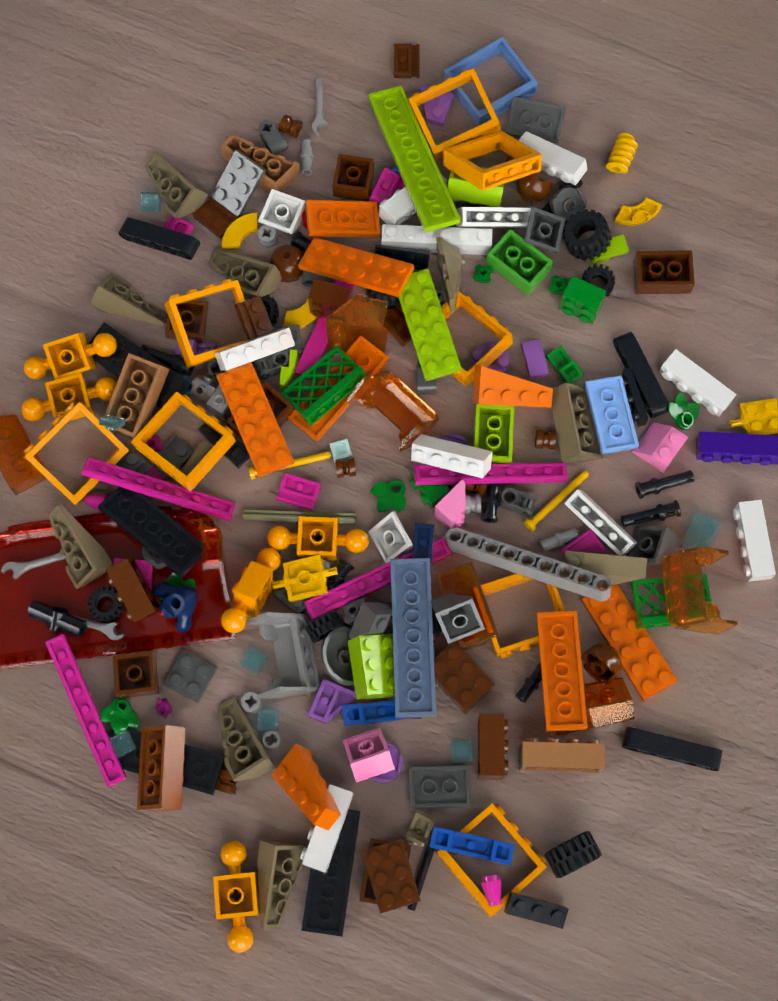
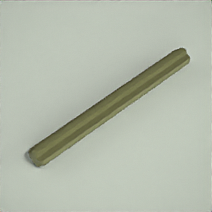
(293, 516)

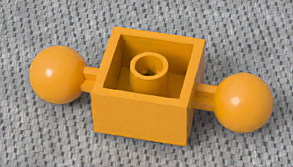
(76, 345)
(59, 393)
(308, 530)
(251, 590)
(240, 936)

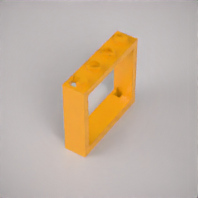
(437, 90)
(526, 160)
(488, 322)
(189, 358)
(46, 435)
(209, 460)
(508, 582)
(523, 842)

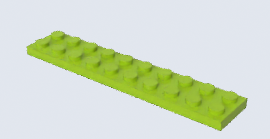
(414, 159)

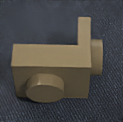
(420, 828)

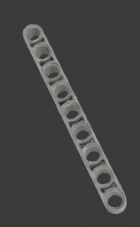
(534, 570)

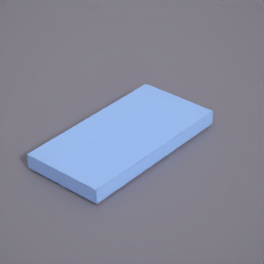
(611, 414)

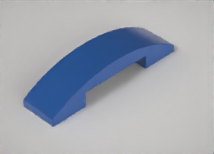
(369, 713)
(472, 845)

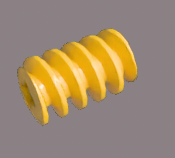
(622, 154)

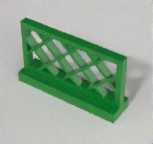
(332, 393)
(660, 619)

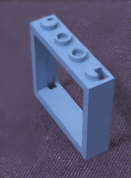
(480, 56)

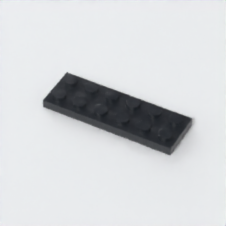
(115, 363)
(153, 529)
(200, 766)
(330, 891)

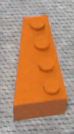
(503, 389)
(306, 787)

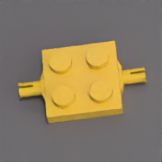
(758, 417)
(305, 578)

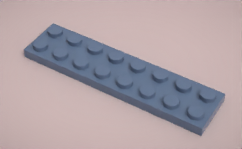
(413, 638)

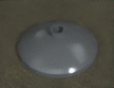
(332, 648)

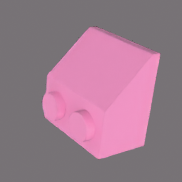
(660, 445)
(452, 507)
(368, 754)

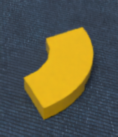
(638, 214)
(239, 230)
(299, 316)

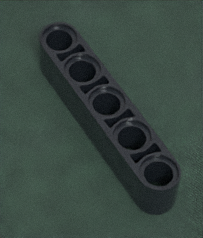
(159, 238)
(647, 384)
(672, 749)

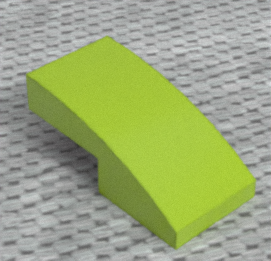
(617, 247)
(288, 373)

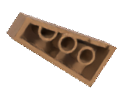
(279, 171)

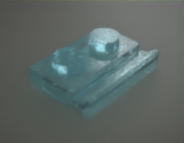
(701, 532)

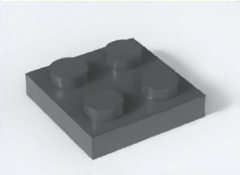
(190, 676)

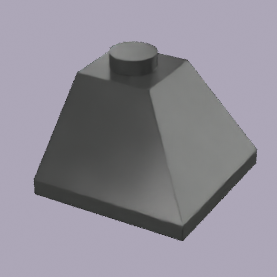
(544, 230)
(653, 543)
(457, 616)
(371, 619)

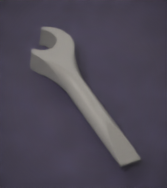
(319, 120)
(20, 568)
(106, 628)

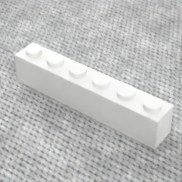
(468, 240)

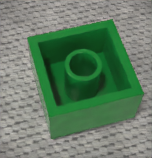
(582, 300)

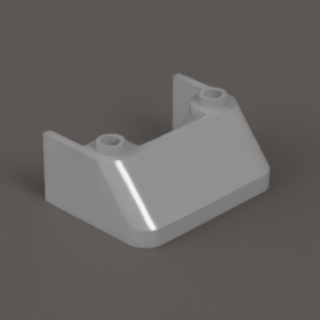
(292, 651)

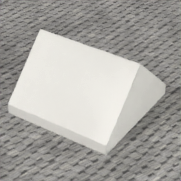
(282, 212)
(391, 538)

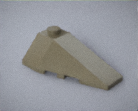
(177, 190)
(450, 269)
(254, 276)
(118, 298)
(82, 552)
(615, 567)
(243, 748)
(277, 871)

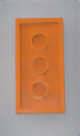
(342, 218)

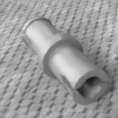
(307, 157)
(558, 539)

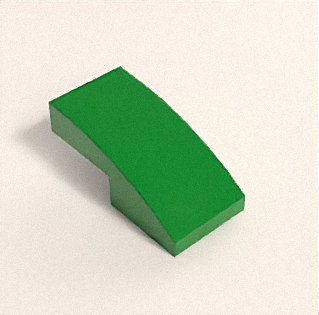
(564, 366)

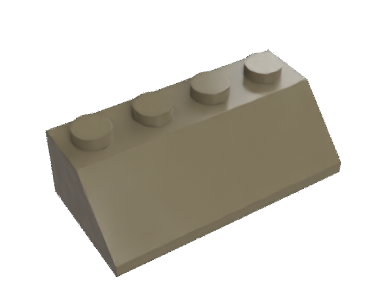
(574, 424)

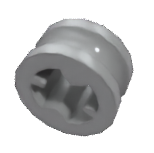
(274, 745)

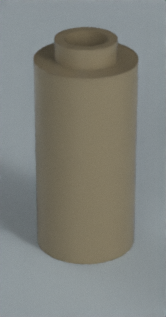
(198, 454)

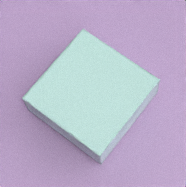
(340, 450)

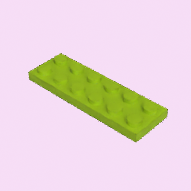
(428, 327)

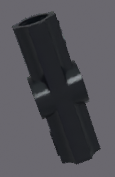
(57, 619)

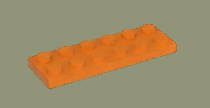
(356, 266)
(362, 354)
(255, 419)
(635, 647)
(561, 671)

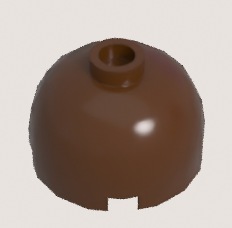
(533, 188)
(286, 260)
(602, 662)

